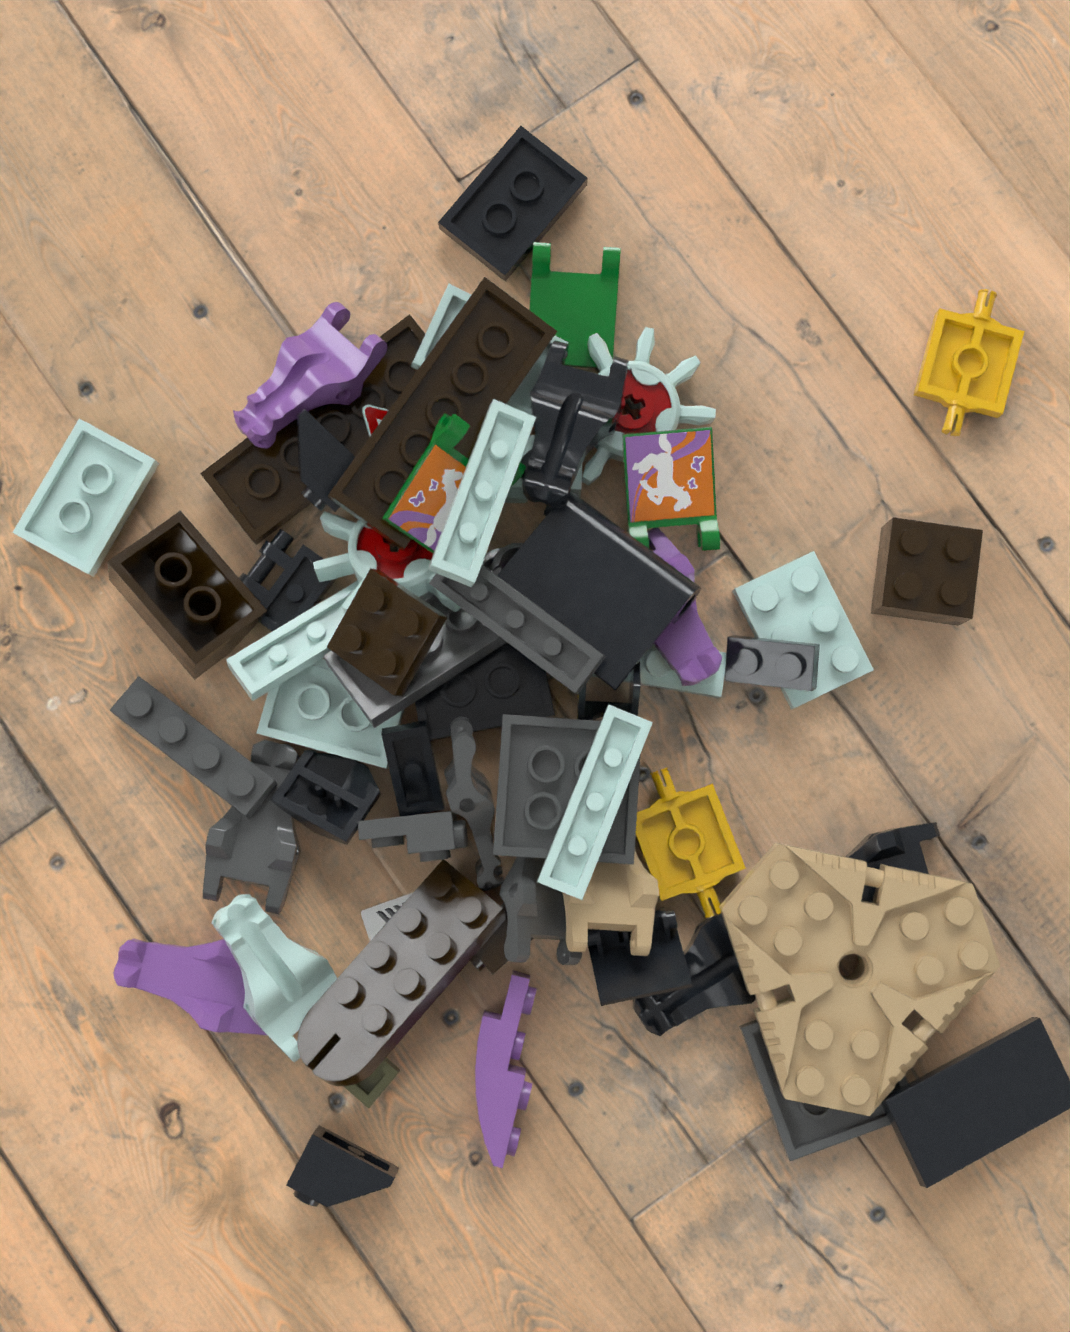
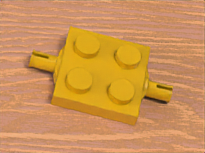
(969, 363)
(687, 842)

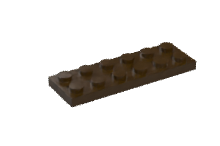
(475, 361)
(264, 483)

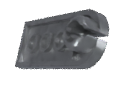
(456, 647)

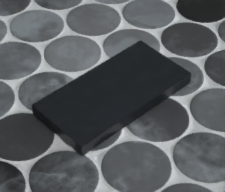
(979, 1101)

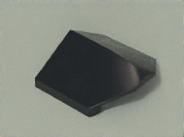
(328, 794)

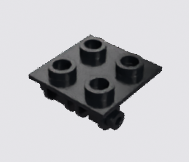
(629, 976)

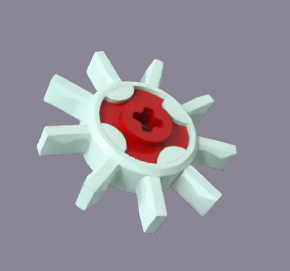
(650, 393)
(371, 550)

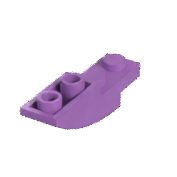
(498, 1083)

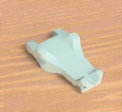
(277, 973)

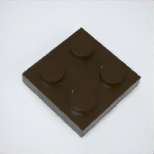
(386, 632)

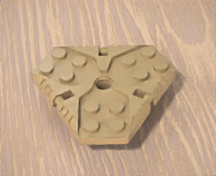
(916, 950)

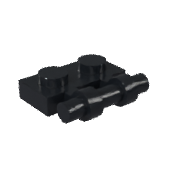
(295, 588)

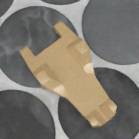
(615, 900)

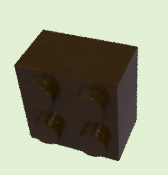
(926, 571)

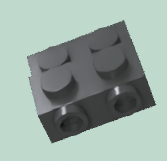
(426, 834)

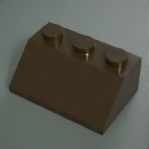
(186, 594)

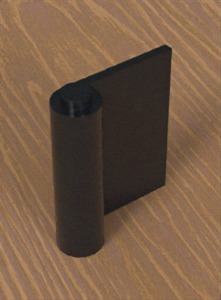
(600, 584)

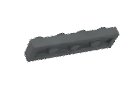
(525, 627)
(194, 747)

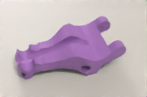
(309, 373)
(686, 642)
(196, 978)

